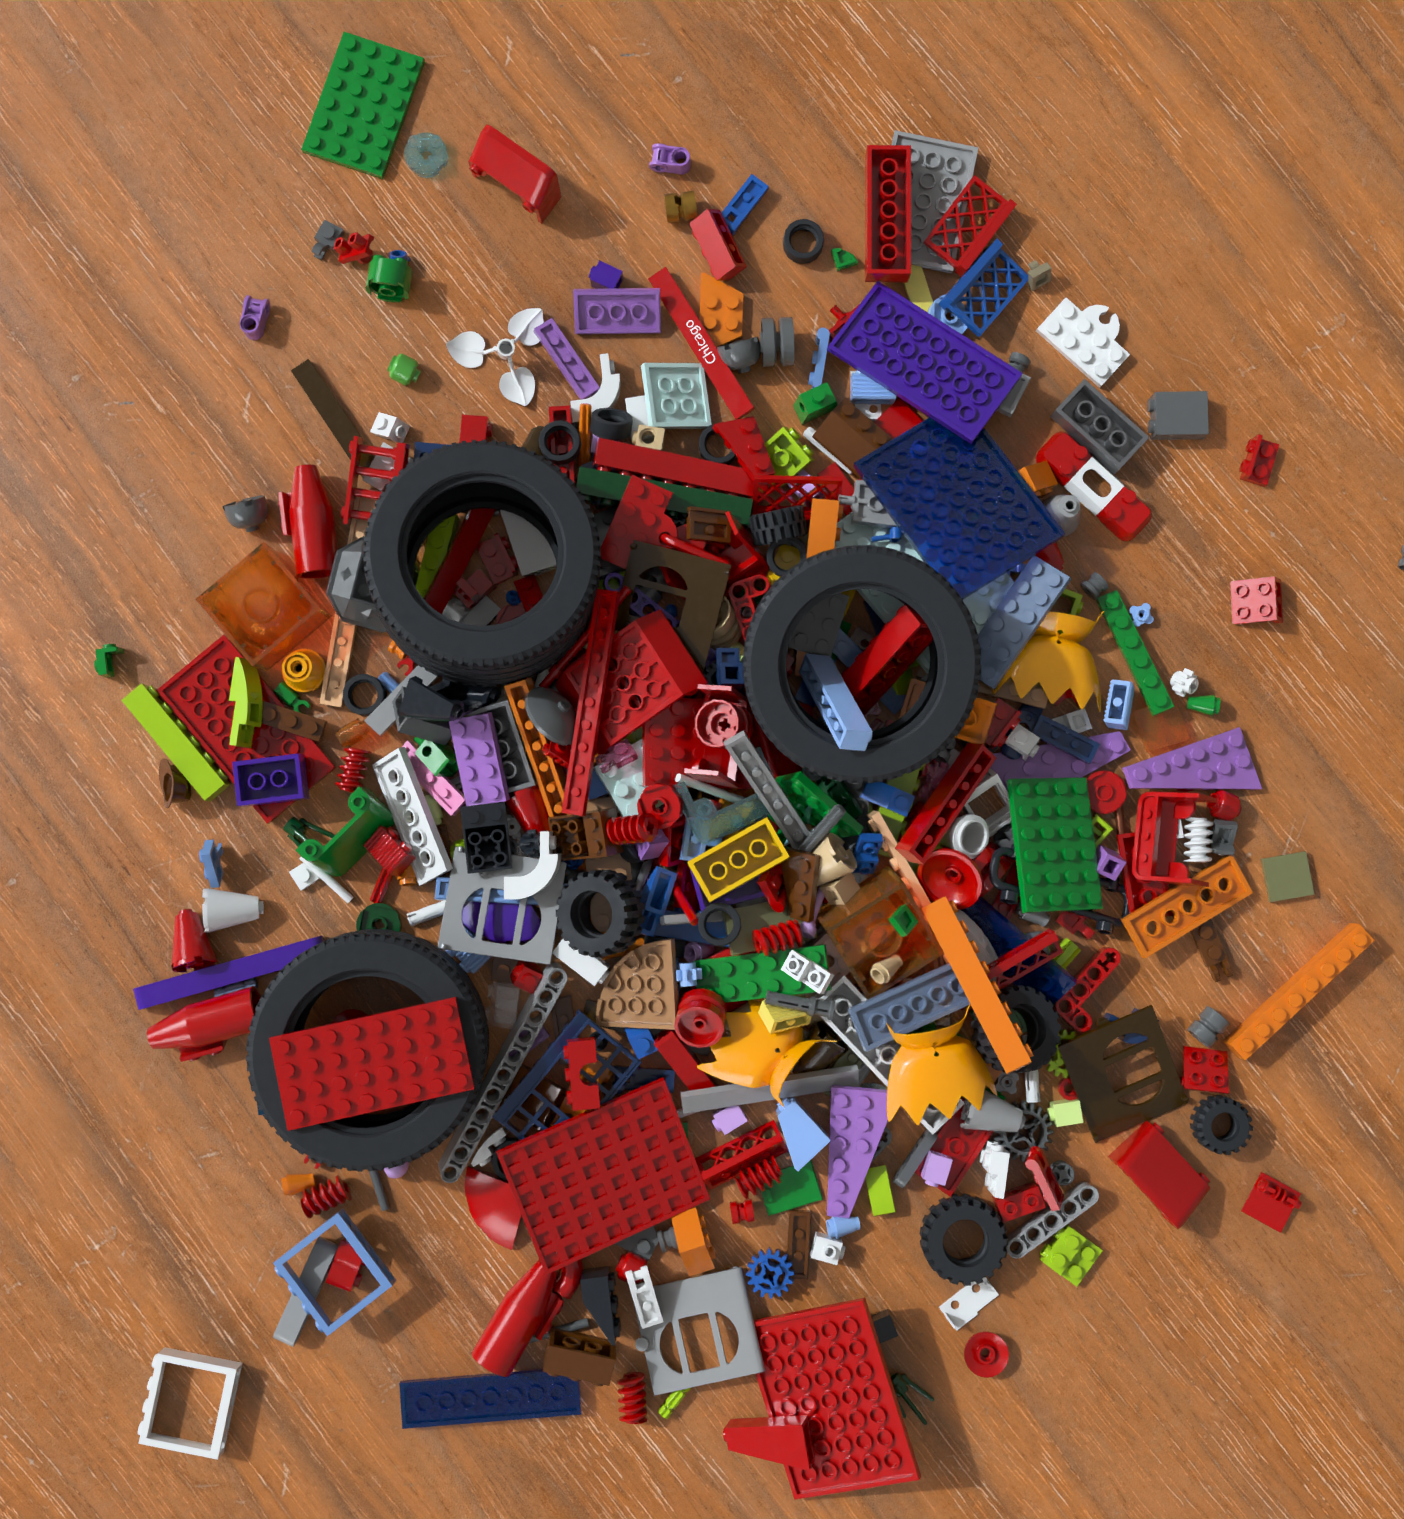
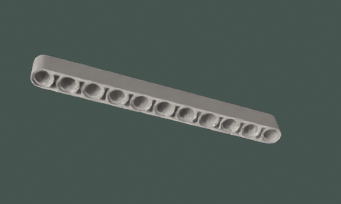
(502, 1083)

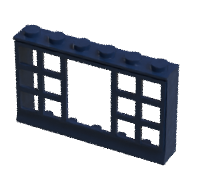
(547, 1061)

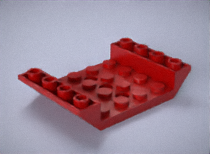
(657, 672)

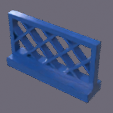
(969, 280)

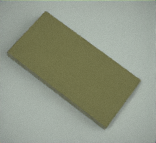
(753, 918)

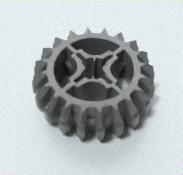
(1032, 1126)

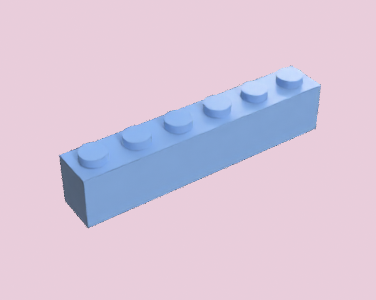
(835, 702)

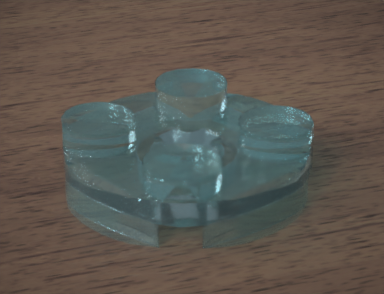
(425, 142)

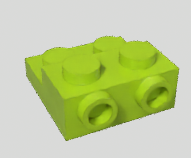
(787, 453)
(1070, 1254)

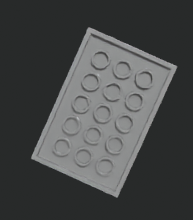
(937, 178)

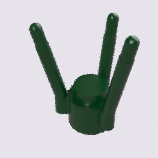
(296, 830)
(900, 1386)

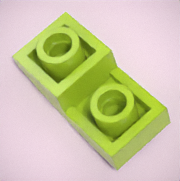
(879, 1191)

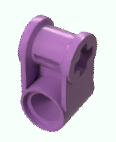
(665, 159)
(254, 312)

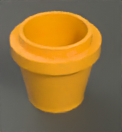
(311, 675)

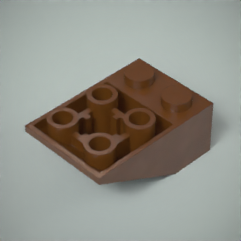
(583, 835)

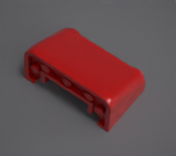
(1161, 1173)

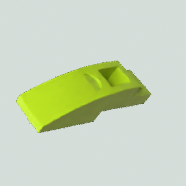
(248, 707)

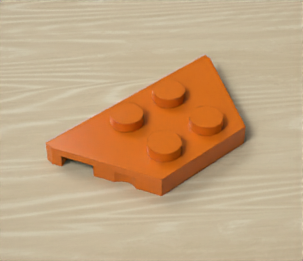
(720, 310)

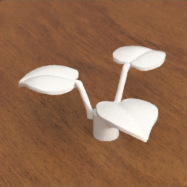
(514, 385)

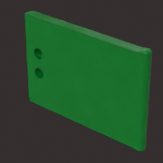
(795, 1189)

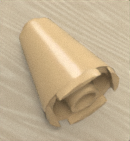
(834, 859)

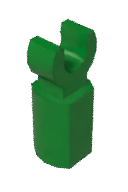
(290, 697)

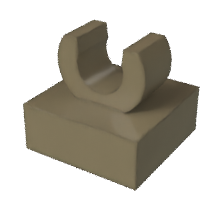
(1038, 275)

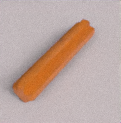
(585, 433)

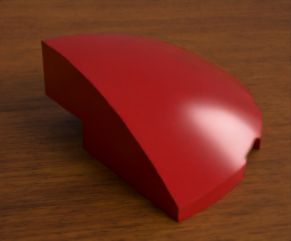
(492, 1206)

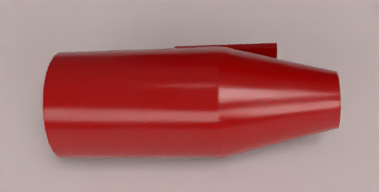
(310, 522)
(206, 1025)
(520, 1315)

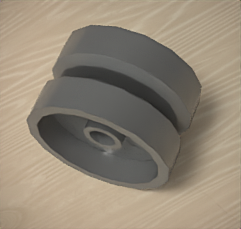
(777, 341)

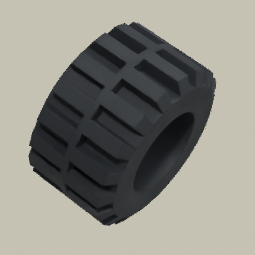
(778, 525)
(1238, 1130)

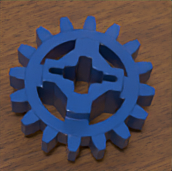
(761, 1277)

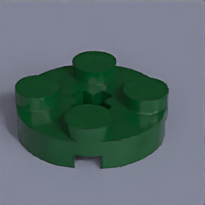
(377, 911)

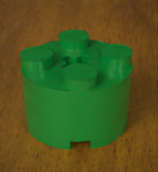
(389, 278)

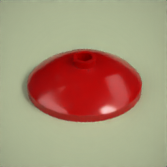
(940, 881)

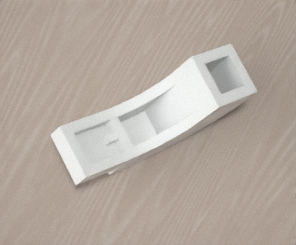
(607, 394)
(524, 886)

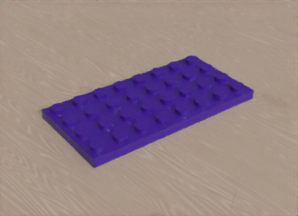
(924, 362)

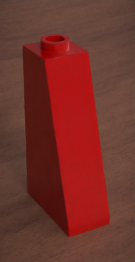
(682, 1060)
(773, 1439)

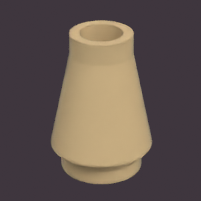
(885, 969)

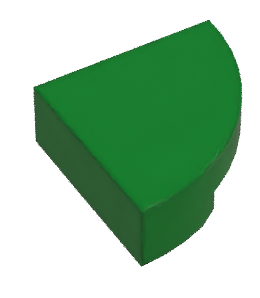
(843, 259)

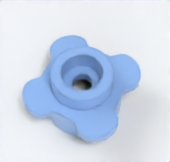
(1135, 611)

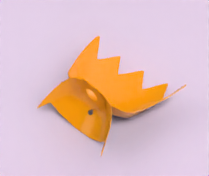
(1057, 663)
(750, 1053)
(941, 1080)

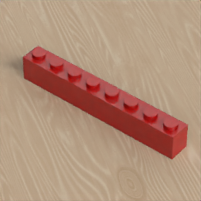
(673, 468)

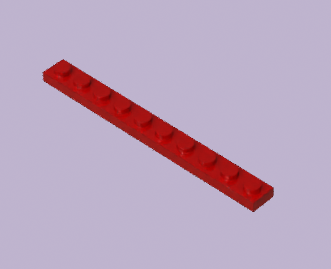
(590, 702)

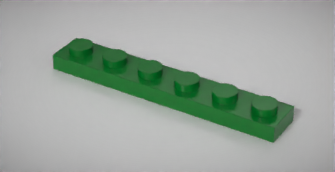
(1134, 653)

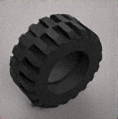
(575, 918)
(1040, 1023)
(973, 1267)

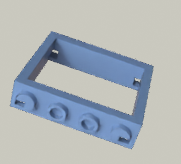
(363, 1250)

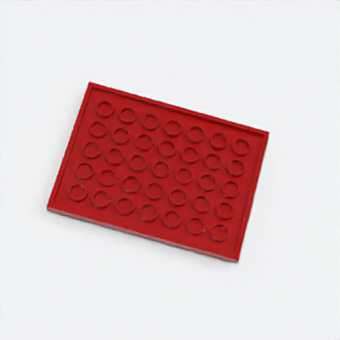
(835, 1372)

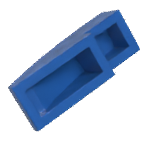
(656, 898)

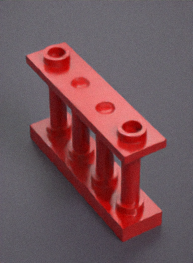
(356, 447)

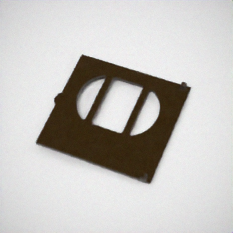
(704, 596)
(1088, 1076)

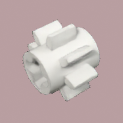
(1184, 682)

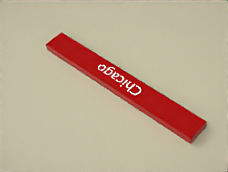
(701, 344)

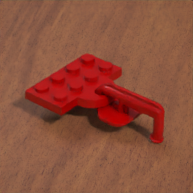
(643, 519)

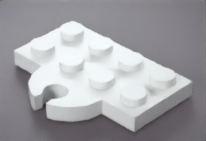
(1085, 339)

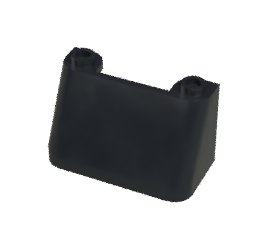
(445, 699)

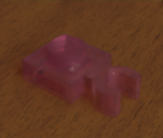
(619, 755)

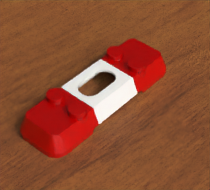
(1119, 511)

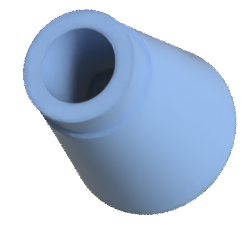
(841, 1226)

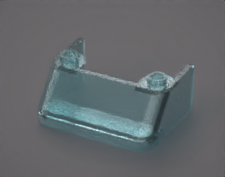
(711, 824)

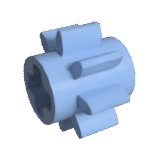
(688, 974)

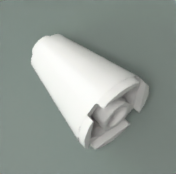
(228, 909)

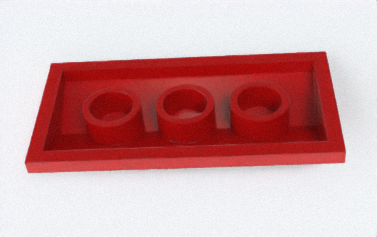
(1137, 891)

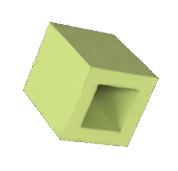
(1065, 1112)

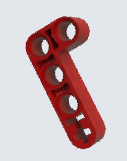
(748, 599)
(1089, 986)

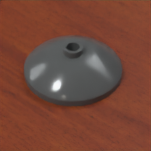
(551, 714)

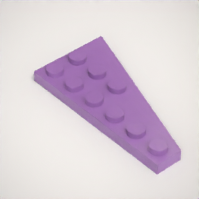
(1054, 763)
(1206, 764)
(855, 1131)

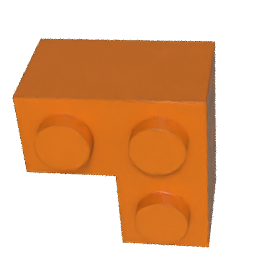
(1039, 478)
(692, 1243)

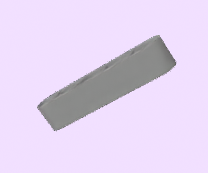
(1061, 1219)
(312, 1277)

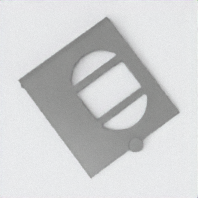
(463, 885)
(709, 1294)

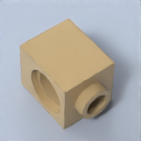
(657, 433)
(840, 890)

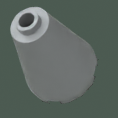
(1065, 511)
(993, 1116)

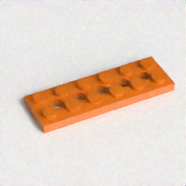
(1173, 901)

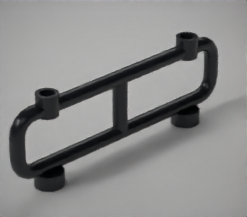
(1011, 893)

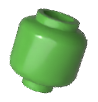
(403, 369)

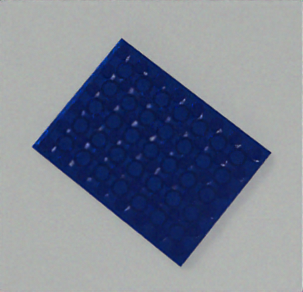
(959, 504)

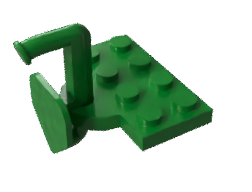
(813, 805)

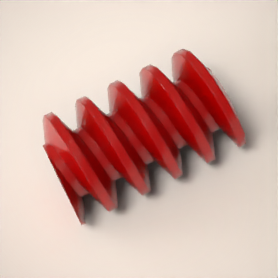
(352, 769)
(632, 829)
(776, 936)
(759, 1177)
(325, 1197)
(633, 1398)

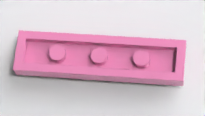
(438, 787)

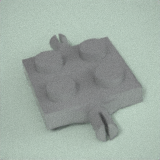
(866, 507)

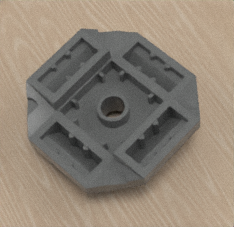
(349, 590)

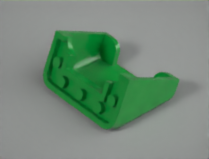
(347, 845)

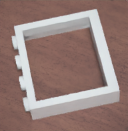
(230, 1368)

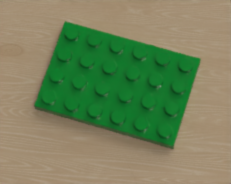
(363, 105)
(1054, 844)

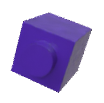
(605, 276)

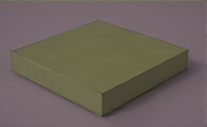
(1287, 876)

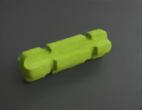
(672, 1402)

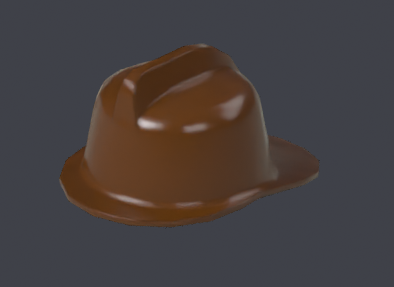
(173, 785)

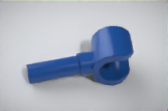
(894, 536)

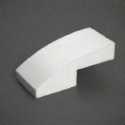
(1075, 720)

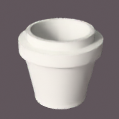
(967, 834)

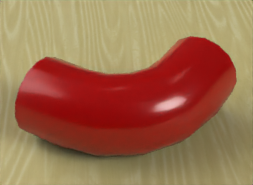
(569, 1279)

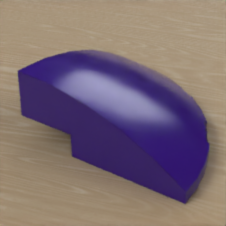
(501, 921)

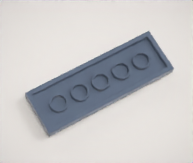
(1018, 618)
(908, 1006)

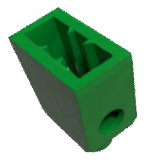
(816, 403)
(437, 757)

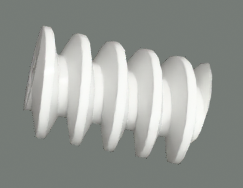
(1198, 840)

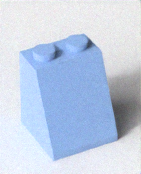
(800, 1131)

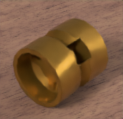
(680, 206)

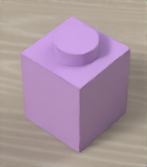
(728, 1118)
(936, 1168)

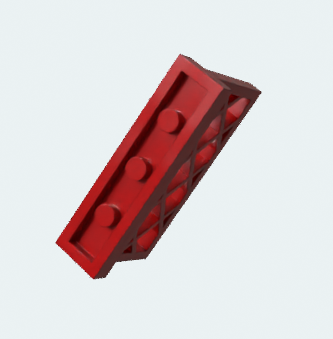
(983, 237)
(797, 483)

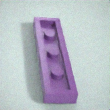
(566, 359)

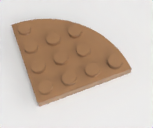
(641, 989)

